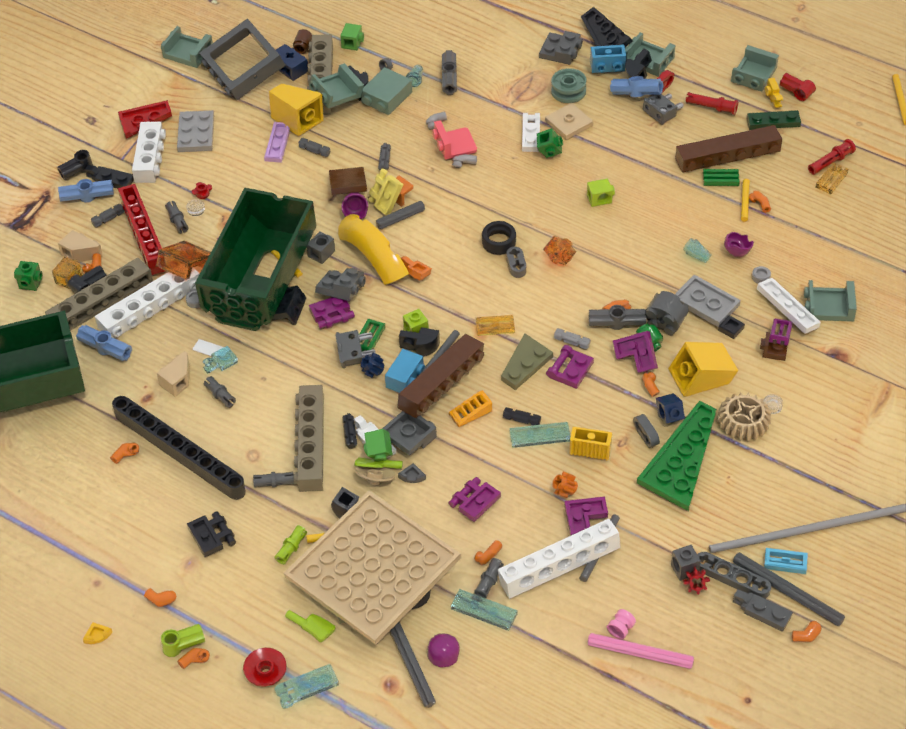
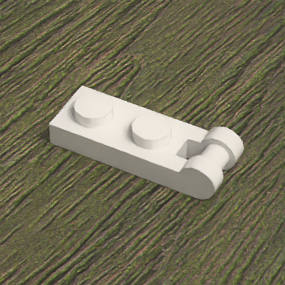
(529, 135)

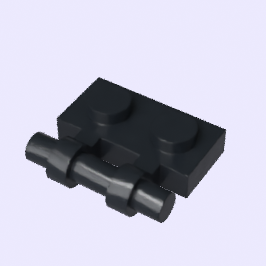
(205, 535)

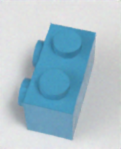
(607, 58)
(404, 370)

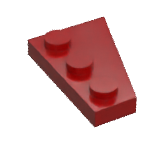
(131, 118)

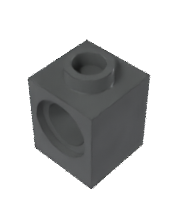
(320, 247)
(684, 560)

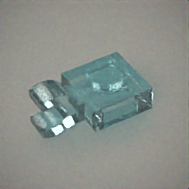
(222, 358)

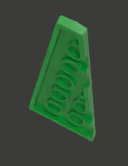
(679, 461)

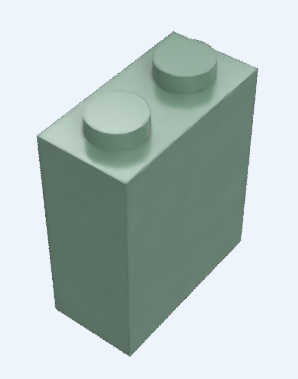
(386, 91)

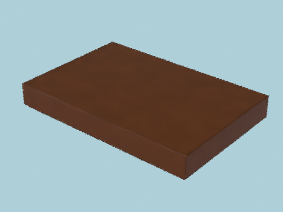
(347, 180)

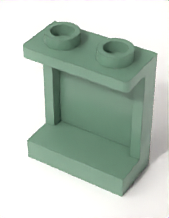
(184, 48)
(660, 57)
(755, 68)
(337, 87)
(831, 303)

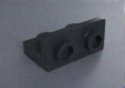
(291, 305)

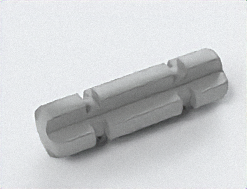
(572, 338)

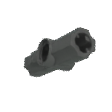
(449, 72)
(617, 317)

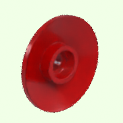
(264, 659)

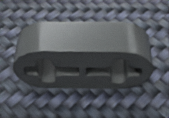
(519, 261)
(646, 430)

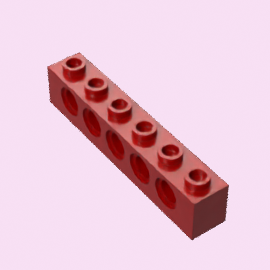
(141, 226)

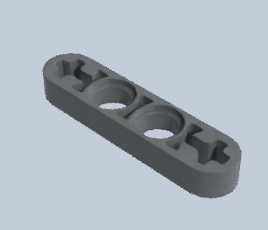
(734, 572)

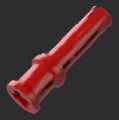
(719, 104)
(837, 153)

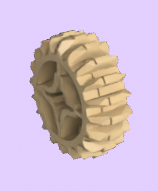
(742, 423)

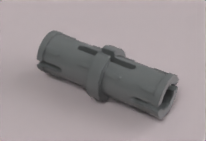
(176, 217)
(219, 391)
(273, 479)
(488, 578)

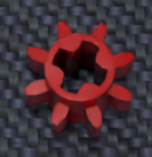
(696, 586)

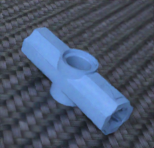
(636, 86)
(86, 190)
(104, 342)

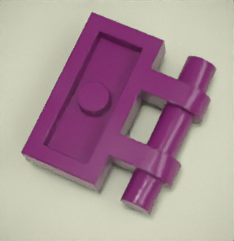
(331, 312)
(479, 502)

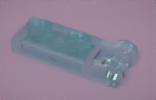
(306, 685)

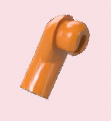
(625, 303)

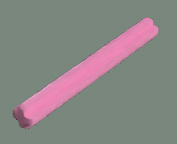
(640, 650)

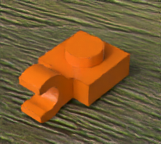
(416, 269)

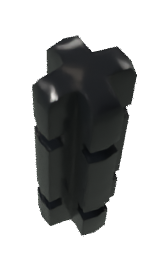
(521, 416)
(349, 431)

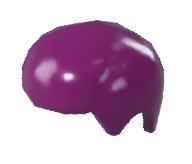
(355, 204)
(737, 244)
(443, 650)

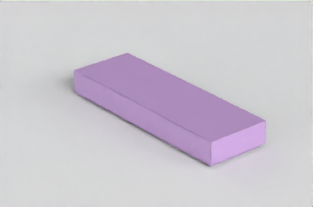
(277, 142)

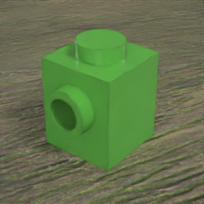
(351, 36)
(378, 444)

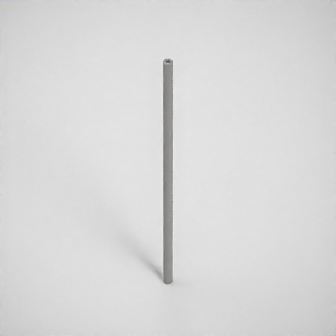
(807, 528)

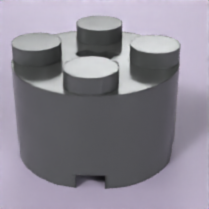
(666, 312)

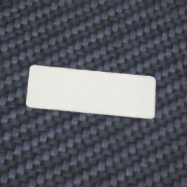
(206, 347)

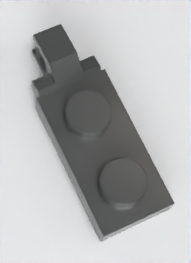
(763, 609)

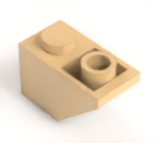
(78, 247)
(175, 375)

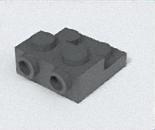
(561, 47)
(341, 285)
(410, 432)

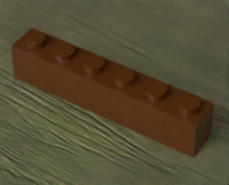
(728, 148)
(440, 376)

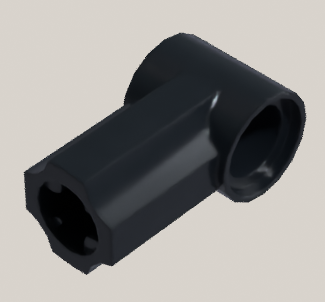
(75, 165)
(79, 282)

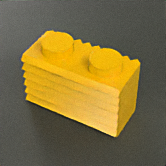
(590, 443)

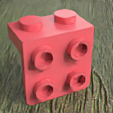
(453, 142)

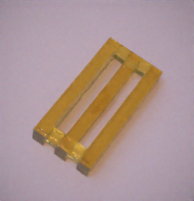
(843, 173)
(497, 326)

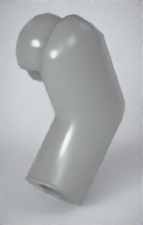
(435, 117)
(458, 160)

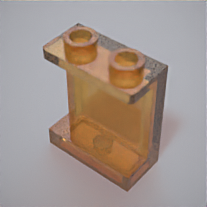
(181, 258)

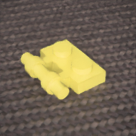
(388, 194)

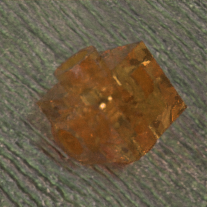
(559, 250)

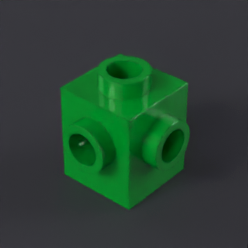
(549, 143)
(28, 275)

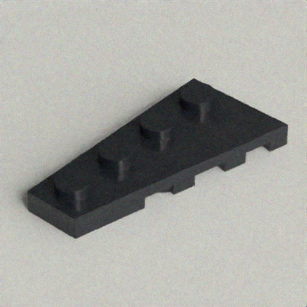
(603, 30)

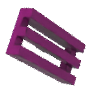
(779, 337)

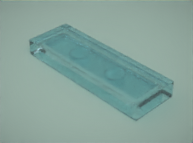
(539, 434)
(484, 609)

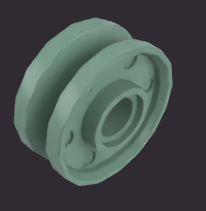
(568, 85)

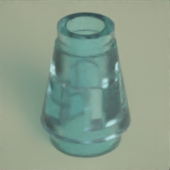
(416, 75)
(697, 250)

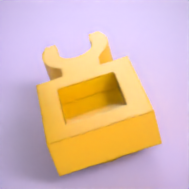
(772, 90)

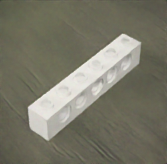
(145, 303)
(559, 558)

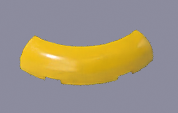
(373, 246)

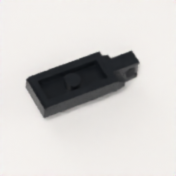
(118, 178)

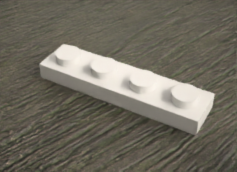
(788, 305)

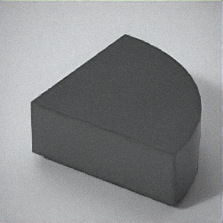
(412, 474)

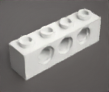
(148, 152)

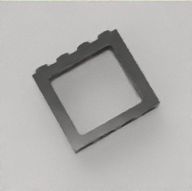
(246, 81)

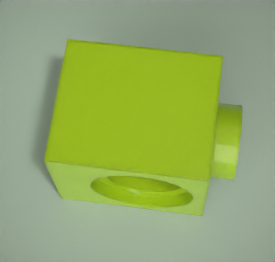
(600, 192)
(414, 321)

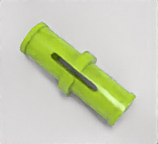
(290, 544)

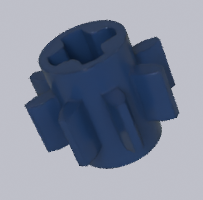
(372, 365)

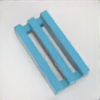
(784, 563)

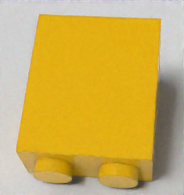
(296, 107)
(702, 367)

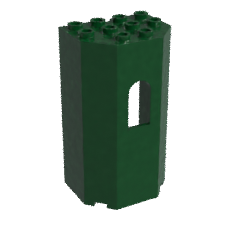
(255, 228)
(38, 361)

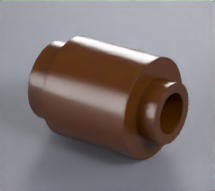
(302, 40)

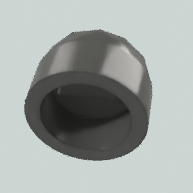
(388, 62)

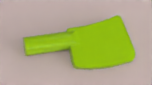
(366, 462)
(314, 624)

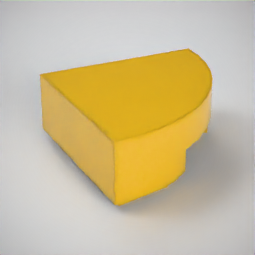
(96, 634)

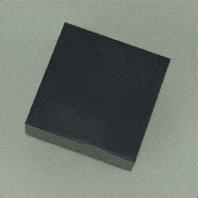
(731, 327)

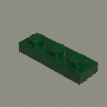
(780, 119)

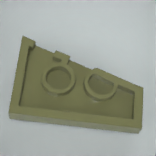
(525, 362)

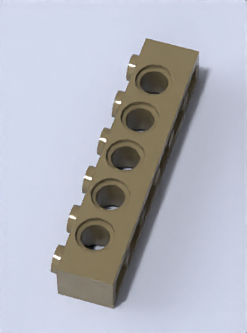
(321, 59)
(104, 293)
(310, 438)

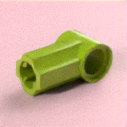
(181, 639)

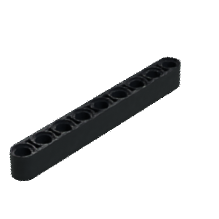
(179, 447)

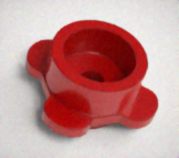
(202, 190)

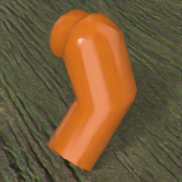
(763, 200)
(96, 261)
(648, 379)
(124, 450)
(484, 558)
(160, 599)
(808, 634)
(195, 655)

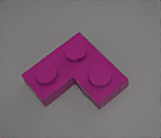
(640, 347)
(583, 510)

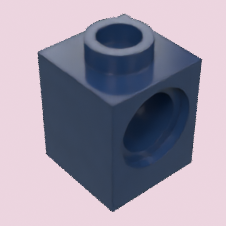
(670, 408)

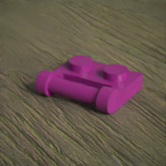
(575, 370)

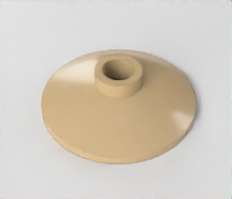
(375, 475)

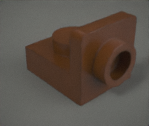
(772, 349)

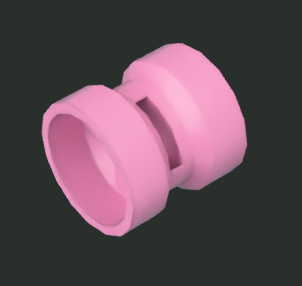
(619, 626)

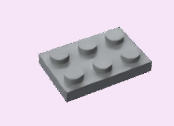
(195, 131)
(707, 300)

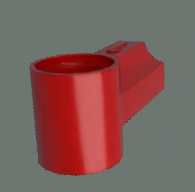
(800, 88)

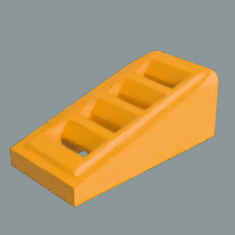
(475, 400)

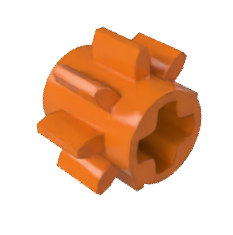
(565, 484)

